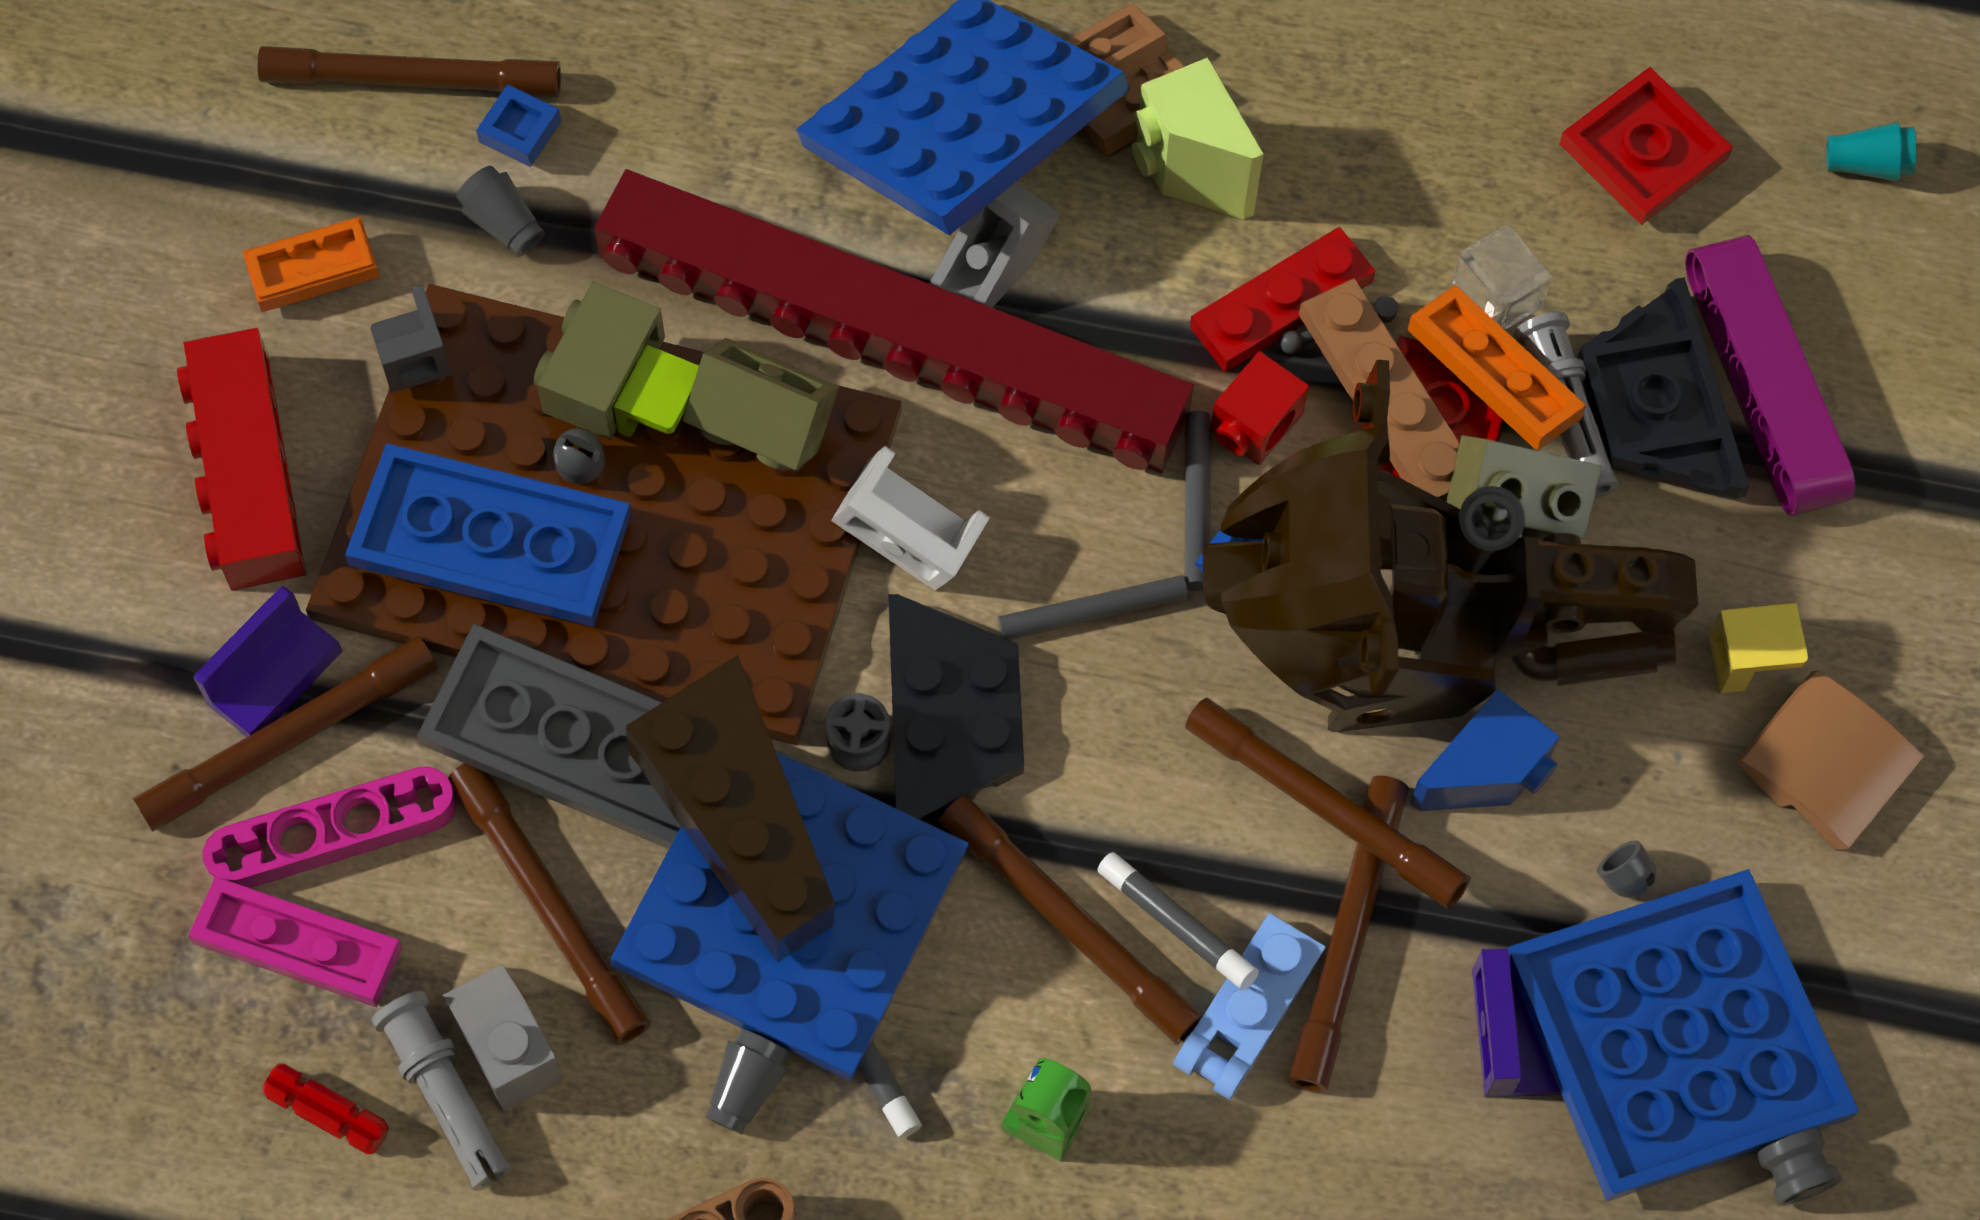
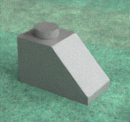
(996, 246)
(504, 1037)

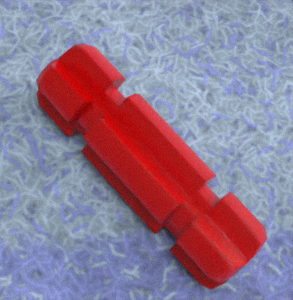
(325, 1108)

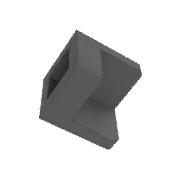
(411, 346)

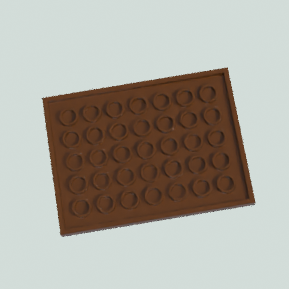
(716, 542)

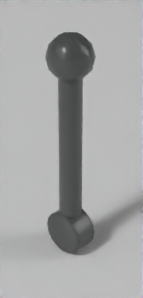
(1292, 341)

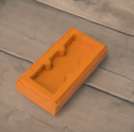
(311, 264)

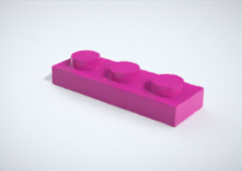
(295, 941)

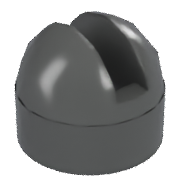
(575, 465)
(1628, 870)

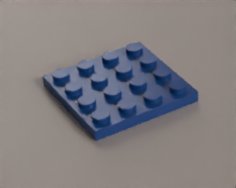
(962, 111)
(835, 989)
(1679, 1034)

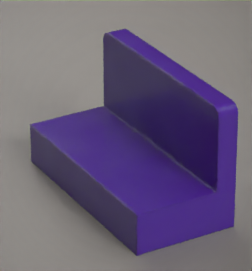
(266, 664)
(1508, 1044)

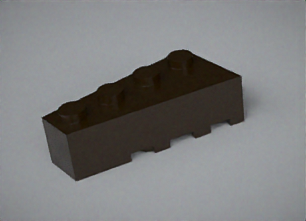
(730, 796)

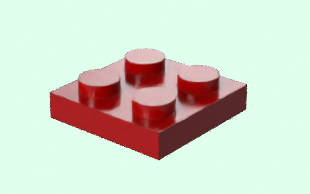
(1645, 145)

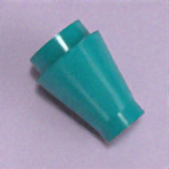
(1874, 152)

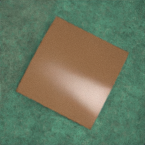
(1140, 50)
(1830, 759)

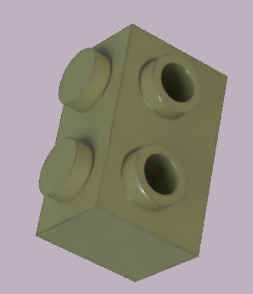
(596, 357)
(760, 405)
(1551, 488)

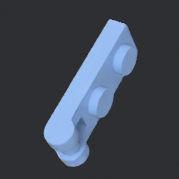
(1251, 1015)

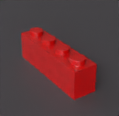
(242, 460)

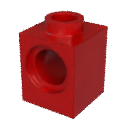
(1258, 408)

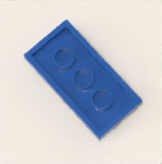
(489, 534)

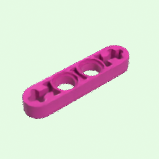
(328, 817)

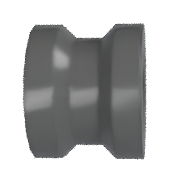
(857, 717)
(1799, 1167)

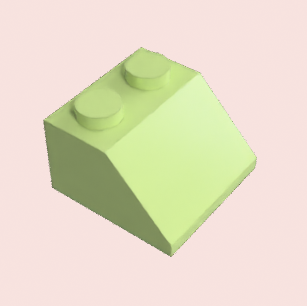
(1197, 142)

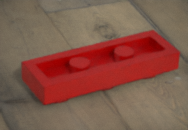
(1271, 302)

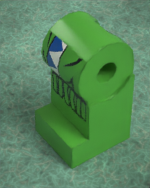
(1049, 1108)

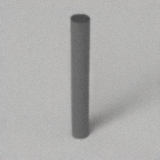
(1196, 494)
(1093, 607)

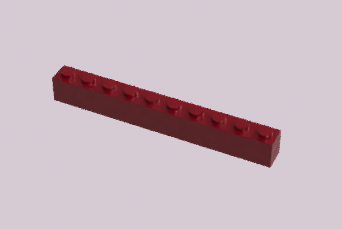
(894, 321)

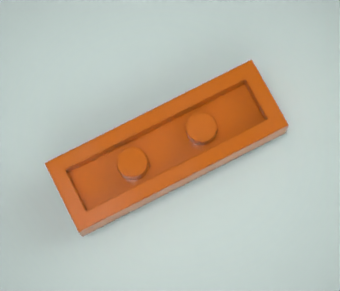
(1496, 367)

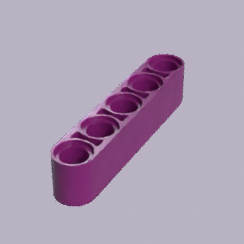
(1769, 375)

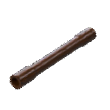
(311, 67)
(192, 786)
(1411, 860)
(602, 985)
(1148, 991)
(1322, 1031)

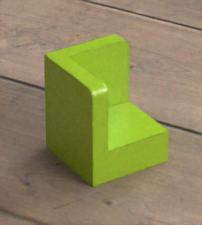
(655, 392)

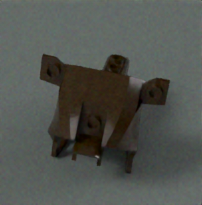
(1325, 619)

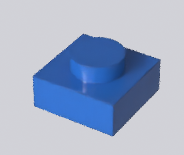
(518, 125)

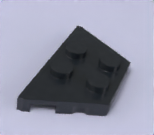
(1661, 398)
(950, 708)

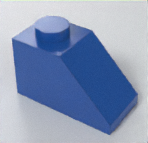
(1489, 760)

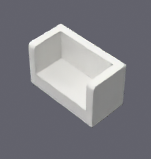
(907, 523)

